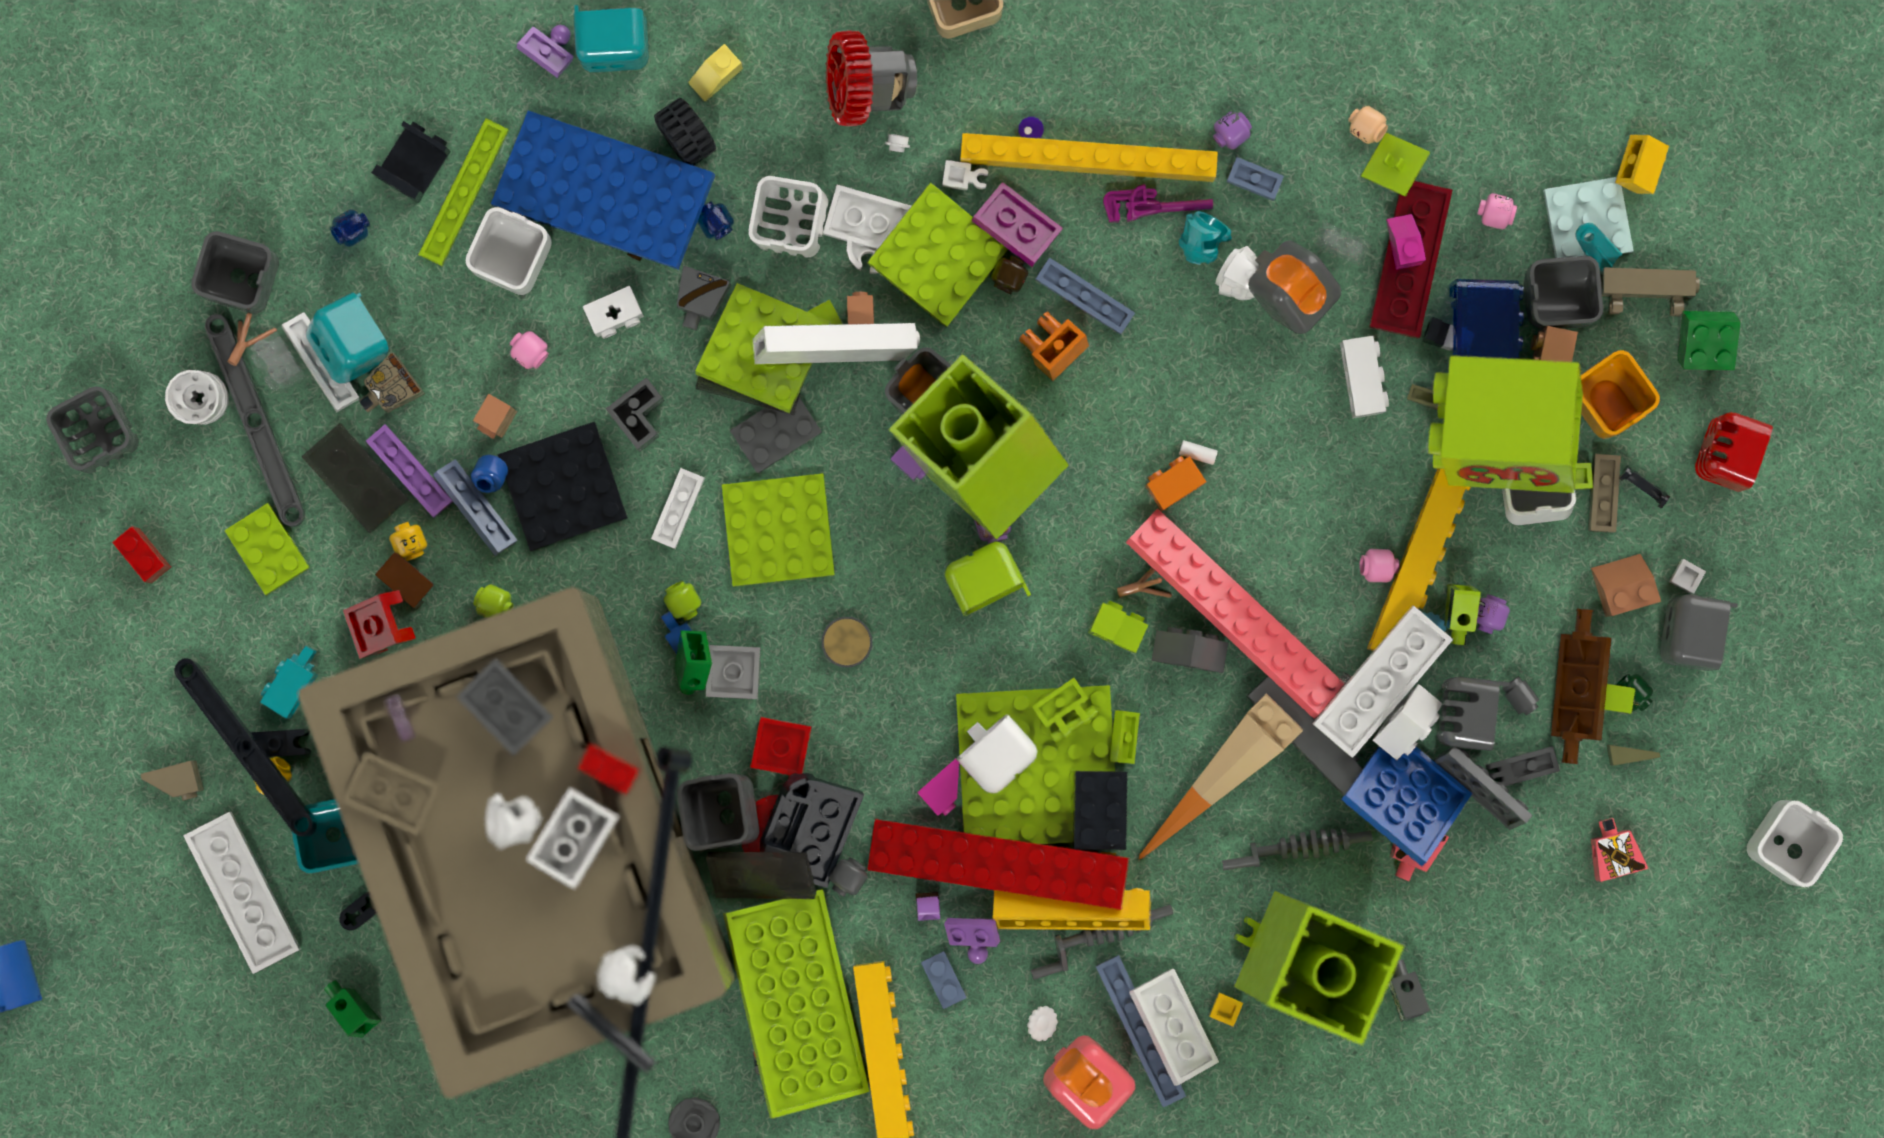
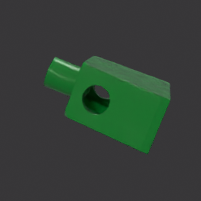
(694, 673)
(356, 1017)

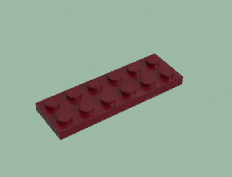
(1405, 291)

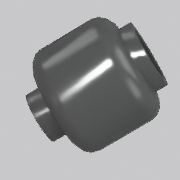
(848, 877)

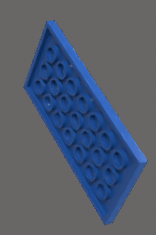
(603, 189)

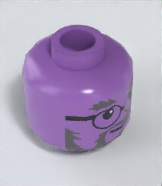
(1232, 130)

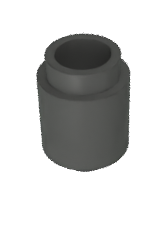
(1521, 696)

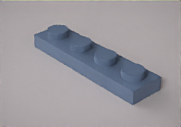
(1085, 296)
(475, 507)

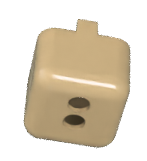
(954, 23)

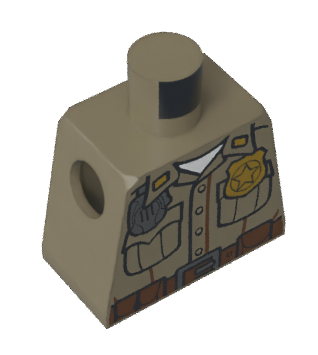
(390, 386)

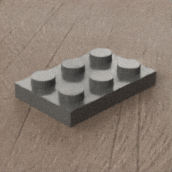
(774, 435)
(504, 707)

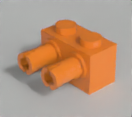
(1059, 349)

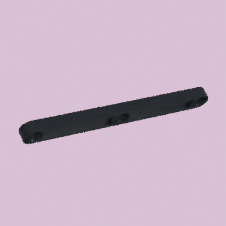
(255, 760)

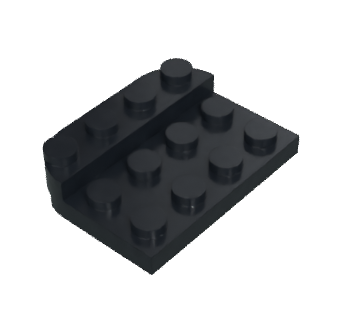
(812, 819)

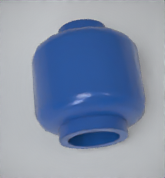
(489, 473)

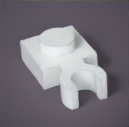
(958, 175)

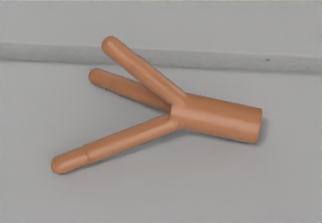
(241, 336)
(1141, 586)

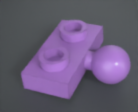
(546, 50)
(973, 933)

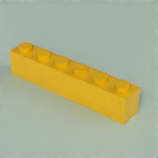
(1033, 912)

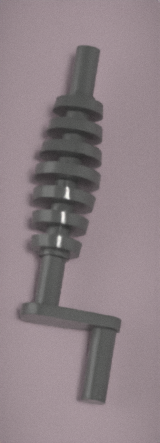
(1303, 845)
(1087, 937)

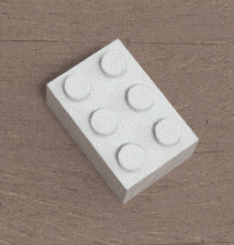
(573, 838)

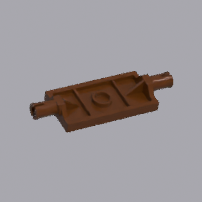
(1580, 686)

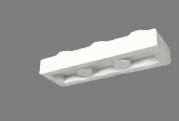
(678, 508)

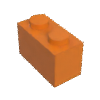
(1175, 483)

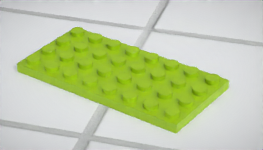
(796, 1004)

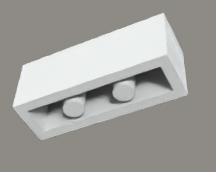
(1364, 376)

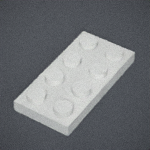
(1174, 1027)

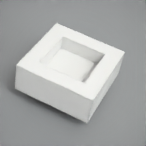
(1687, 576)

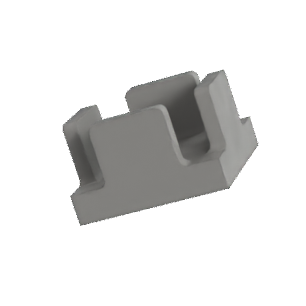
(734, 672)

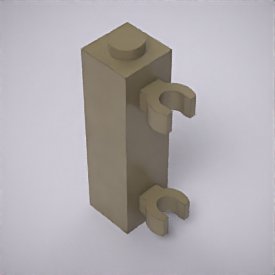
(1648, 284)

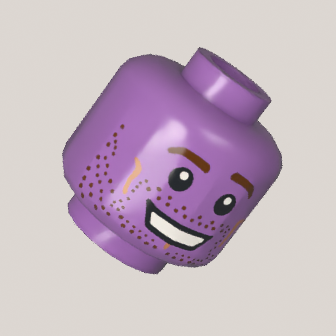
(1492, 614)

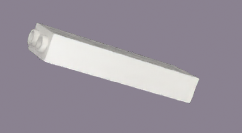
(835, 343)

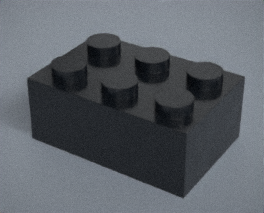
(1100, 810)

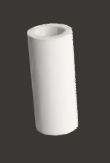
(1198, 452)

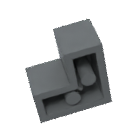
(630, 412)
(1190, 649)

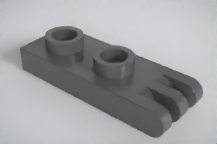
(1525, 766)

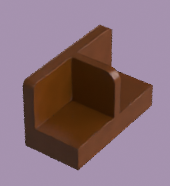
(402, 576)

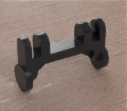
(1652, 490)

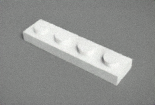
(338, 394)

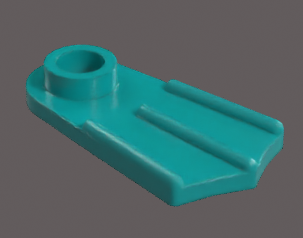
(1597, 245)

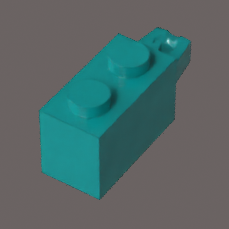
(291, 677)

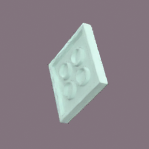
(1587, 202)

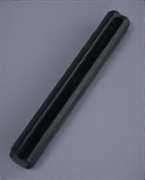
(611, 1033)

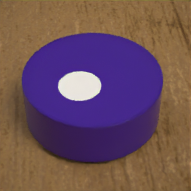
(1031, 128)

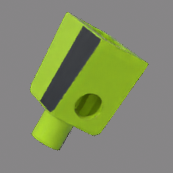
(1459, 601)

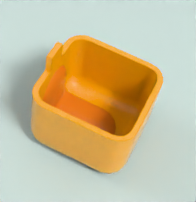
(1616, 394)

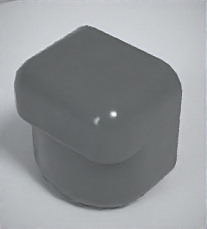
(1563, 292)

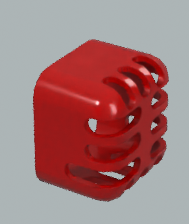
(1743, 454)

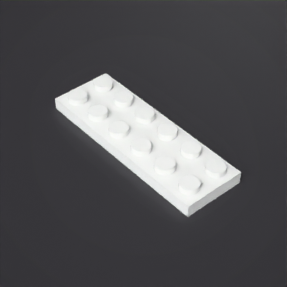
(1382, 681)
(242, 892)

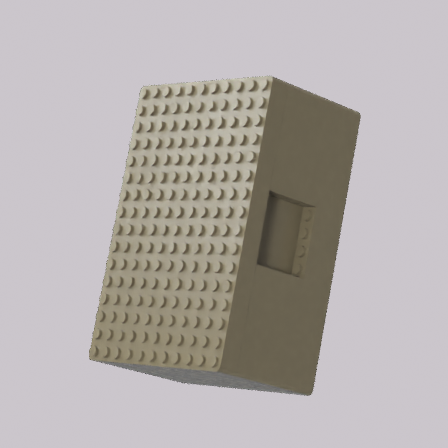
(478, 928)

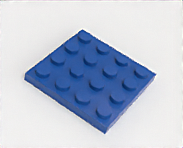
(1407, 800)

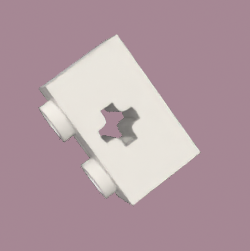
(599, 310)

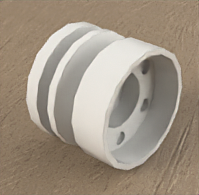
(183, 391)

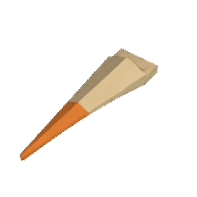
(1252, 744)

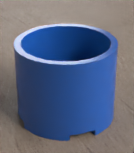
(17, 977)

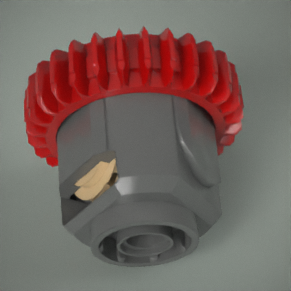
(866, 78)

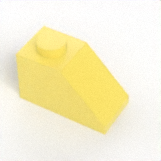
(715, 72)

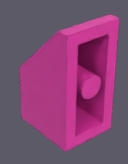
(1405, 241)
(942, 789)

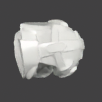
(1236, 273)
(511, 821)
(617, 976)

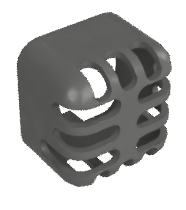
(58, 420)
(1474, 719)

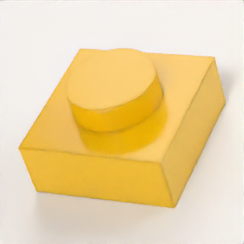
(1226, 1009)

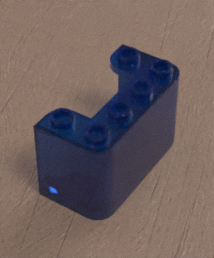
(1486, 318)

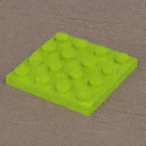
(937, 255)
(731, 353)
(778, 530)

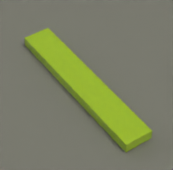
(463, 192)

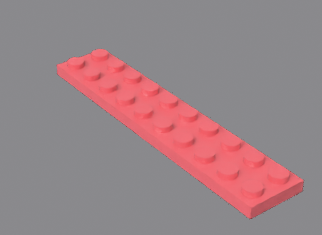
(1235, 613)

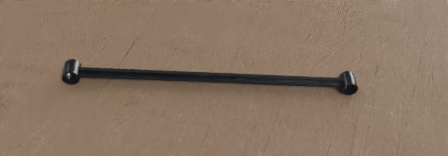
(673, 762)

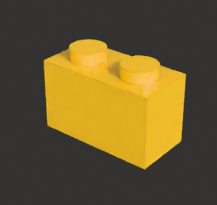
(1642, 164)

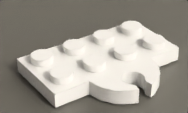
(862, 221)

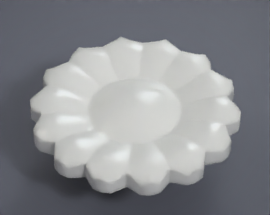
(1042, 1023)

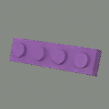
(409, 471)

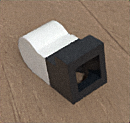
(1439, 334)

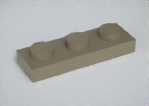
(1604, 493)

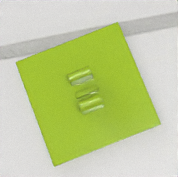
(1395, 164)

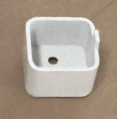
(1799, 826)

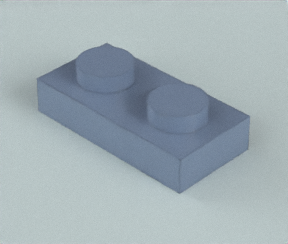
(1255, 179)
(943, 979)

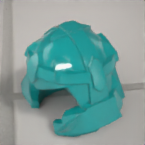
(1202, 237)

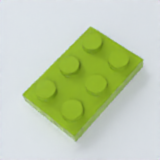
(267, 549)

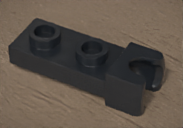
(278, 742)

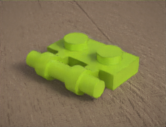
(1059, 704)

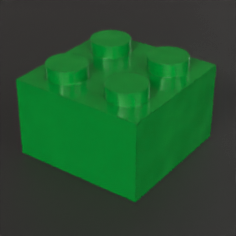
(1708, 340)

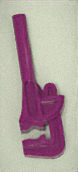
(1142, 204)

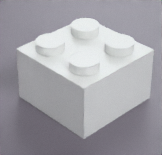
(1408, 722)

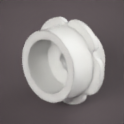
(897, 142)

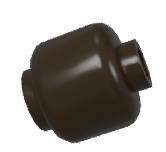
(1009, 274)

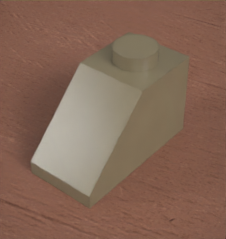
(177, 780)

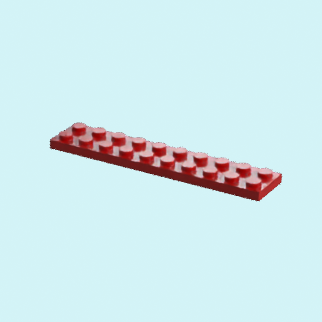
(998, 864)

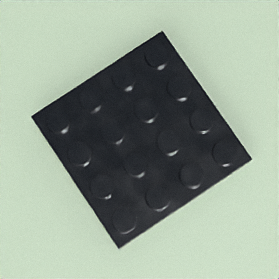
(563, 486)

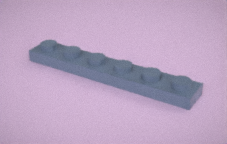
(1118, 987)

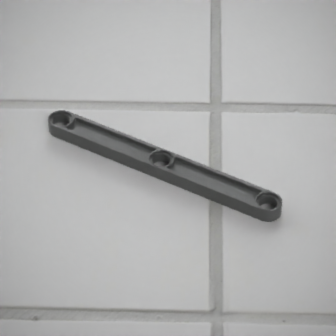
(261, 437)

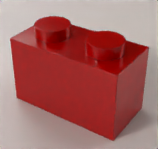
(141, 554)
(609, 769)

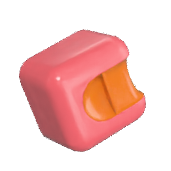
(1089, 1082)

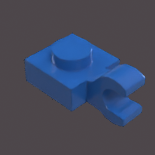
(674, 627)

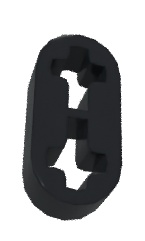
(353, 908)

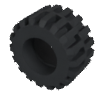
(685, 132)

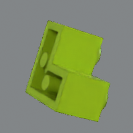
(1117, 627)

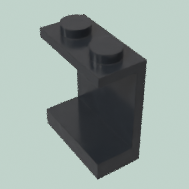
(413, 161)

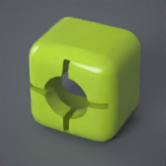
(984, 577)

